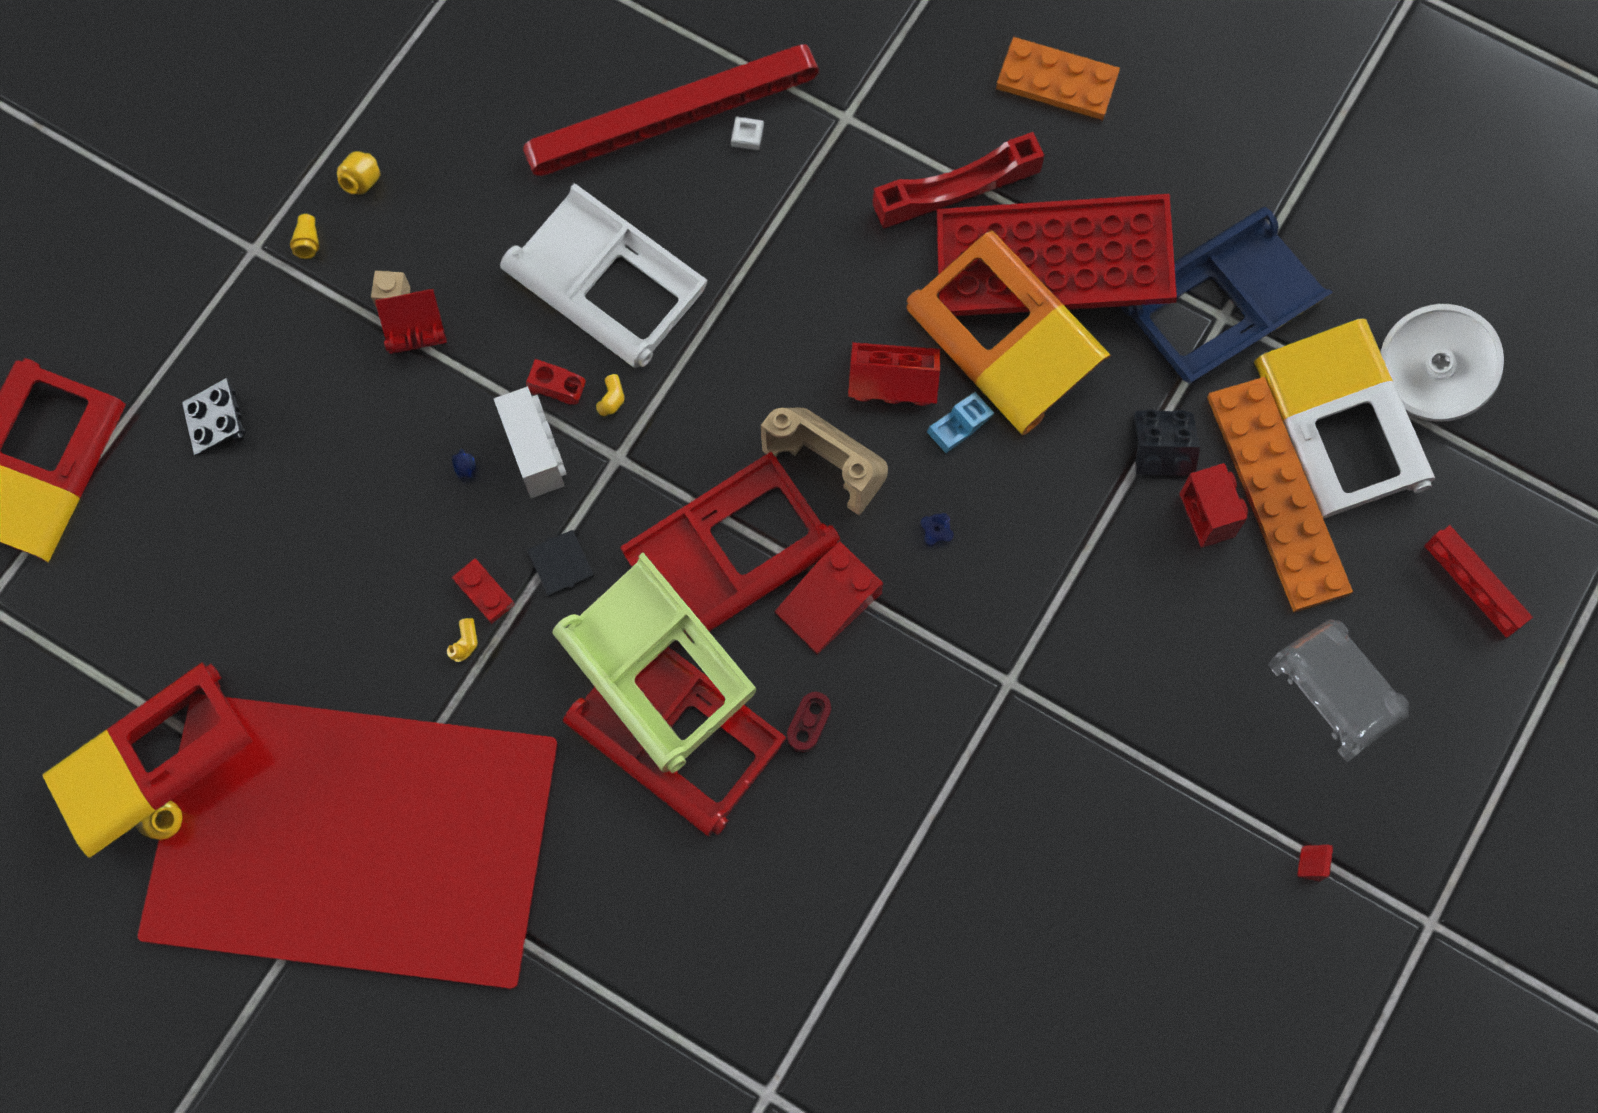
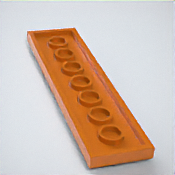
(1279, 495)

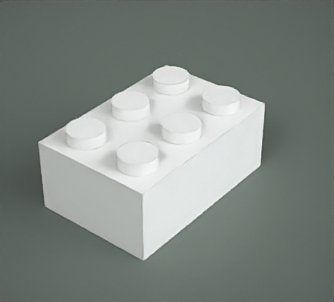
(531, 441)

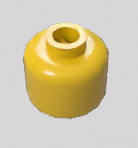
(358, 173)
(165, 826)

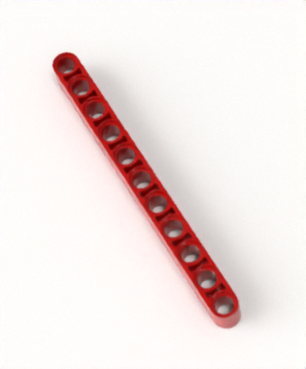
(670, 110)

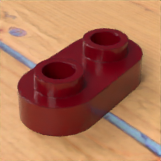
(809, 723)

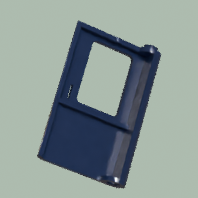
(1255, 274)

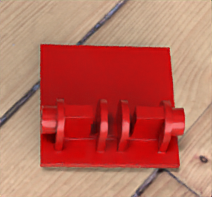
(410, 321)

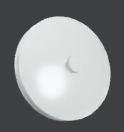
(1443, 361)

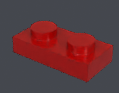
(483, 591)

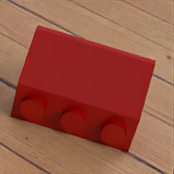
(894, 373)

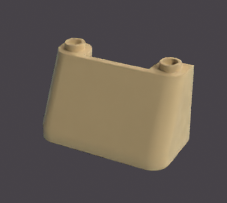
(861, 468)

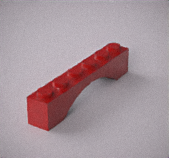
(915, 197)

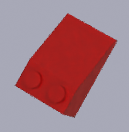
(829, 597)

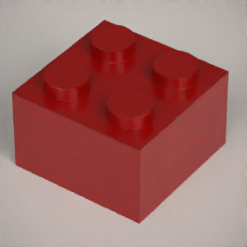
(1213, 504)

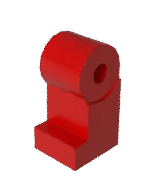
(555, 382)

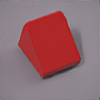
(1315, 862)

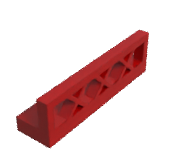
(1478, 581)

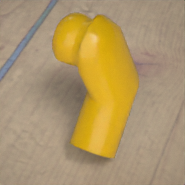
(466, 644)

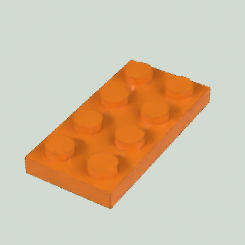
(1058, 78)

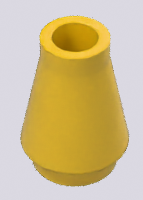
(305, 239)

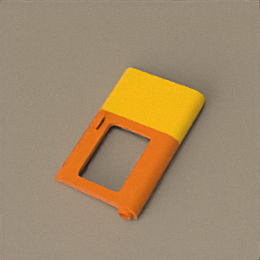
(1035, 360)

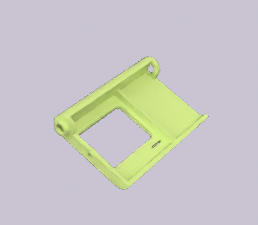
(625, 634)

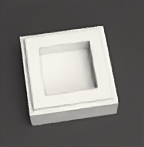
(747, 133)

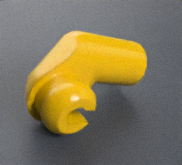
(614, 397)

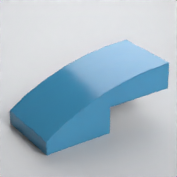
(960, 422)

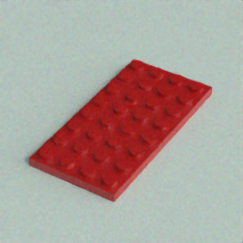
(1079, 249)

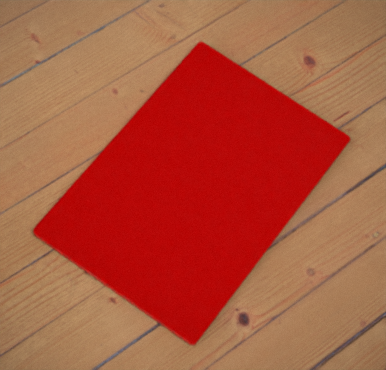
(357, 844)

